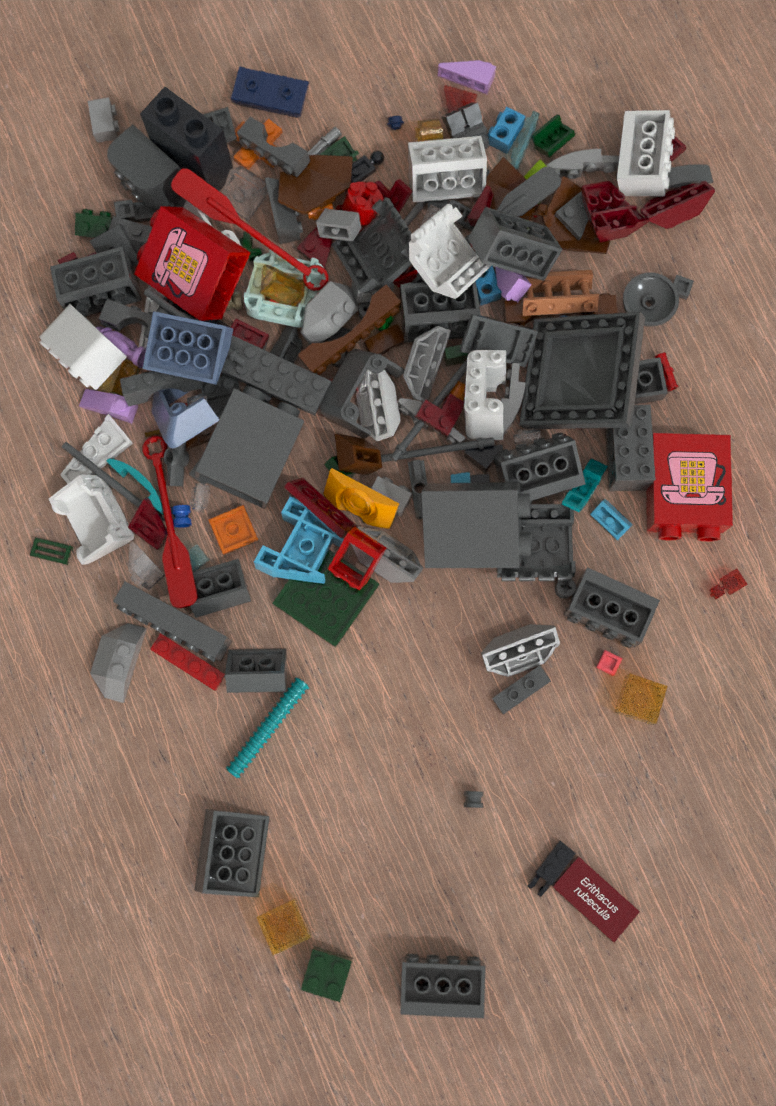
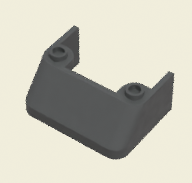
(337, 402)

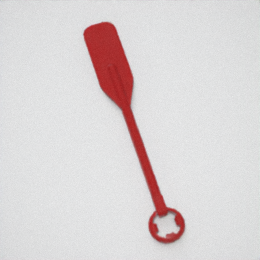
(219, 208)
(175, 555)

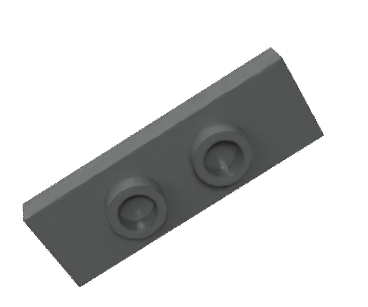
(521, 689)

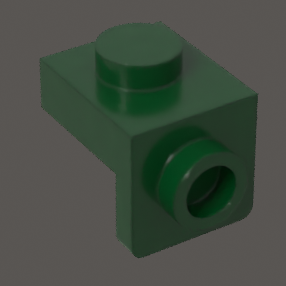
(247, 243)

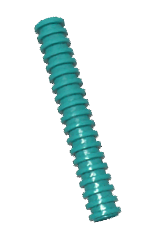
(267, 728)

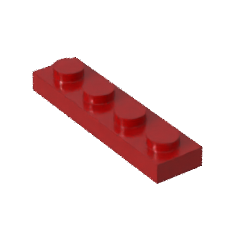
(187, 662)

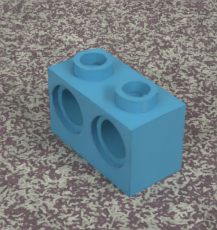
(507, 130)
(488, 282)

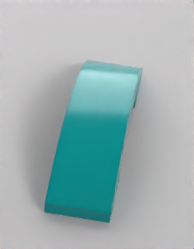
(123, 469)
(579, 496)

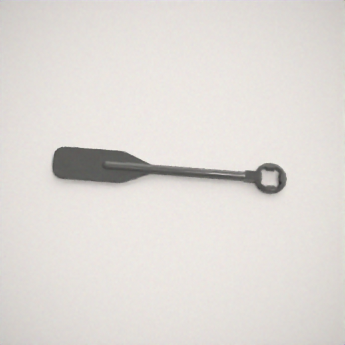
(528, 194)

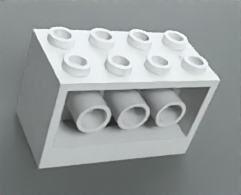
(645, 153)
(447, 168)

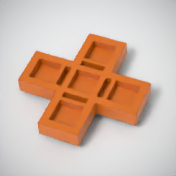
(247, 157)

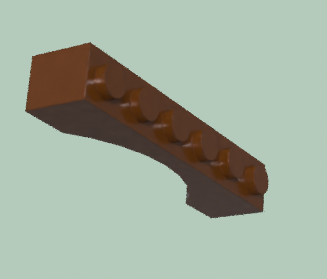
(513, 310)
(320, 355)

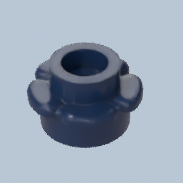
(395, 122)

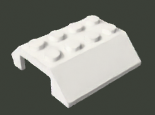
(444, 254)

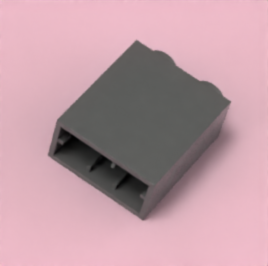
(250, 446)
(475, 525)

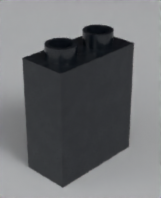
(188, 137)

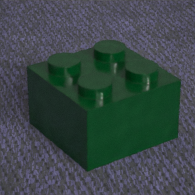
(326, 974)

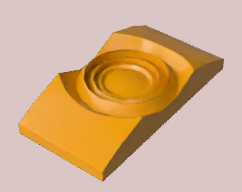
(360, 500)

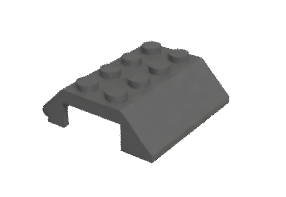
(379, 251)
(550, 546)

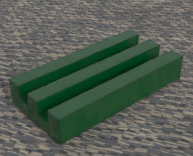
(66, 555)

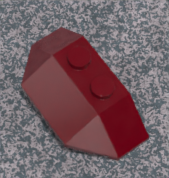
(678, 204)

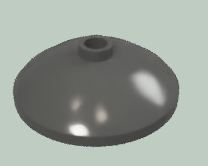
(658, 292)

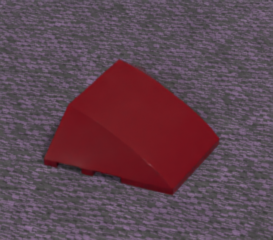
(610, 212)

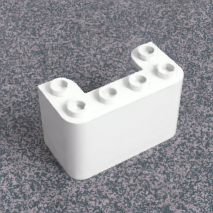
(81, 348)
(483, 374)

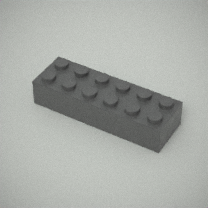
(168, 619)

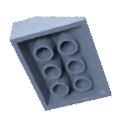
(187, 347)

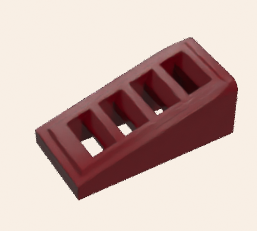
(483, 201)

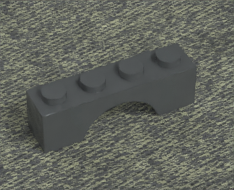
(289, 158)
(117, 315)
(140, 387)

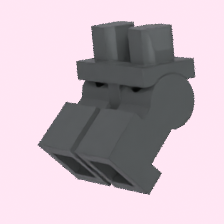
(466, 123)

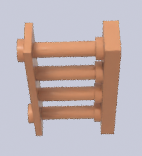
(561, 281)

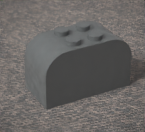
(143, 168)

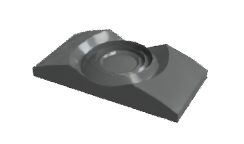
(492, 334)

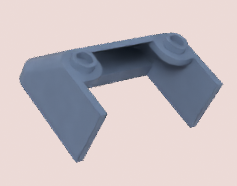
(178, 421)

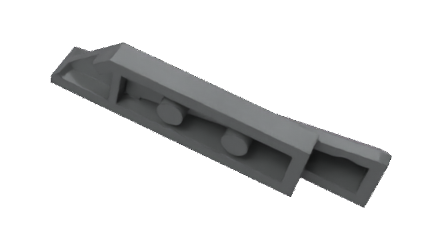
(287, 346)

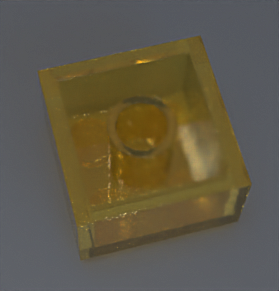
(284, 926)

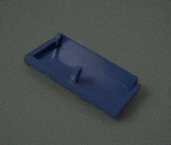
(269, 92)

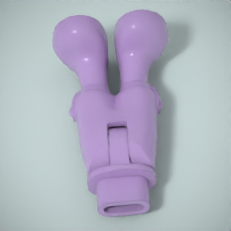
(124, 344)

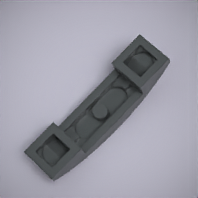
(689, 174)
(139, 211)

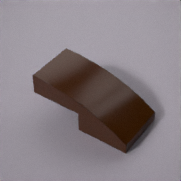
(385, 340)

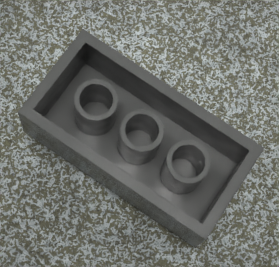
(650, 382)

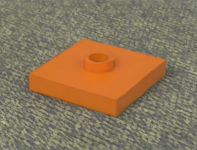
(233, 529)

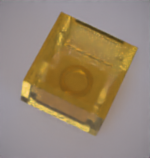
(641, 699)

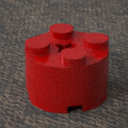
(360, 199)

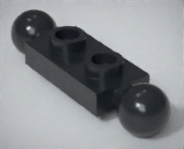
(365, 167)

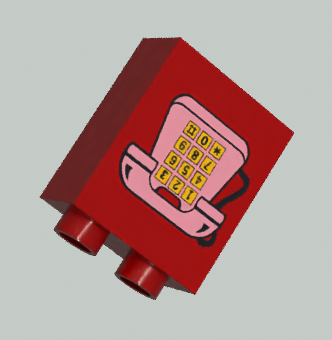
(191, 262)
(690, 486)

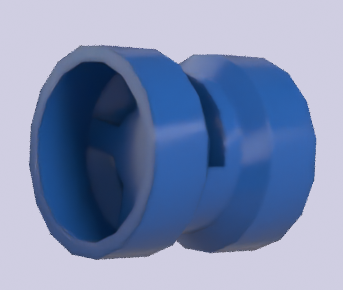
(181, 515)

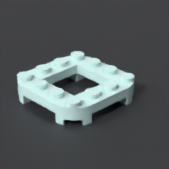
(276, 312)

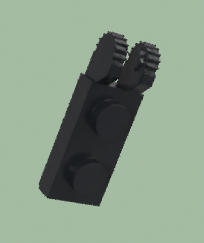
(552, 866)

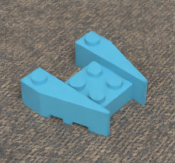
(303, 549)

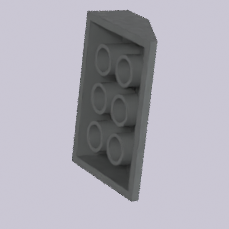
(231, 853)

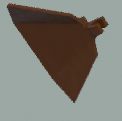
(505, 179)
(317, 184)
(567, 241)

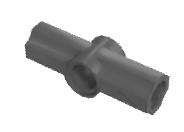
(176, 461)
(417, 478)

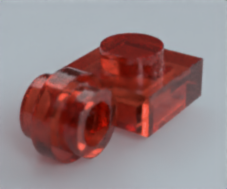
(731, 582)

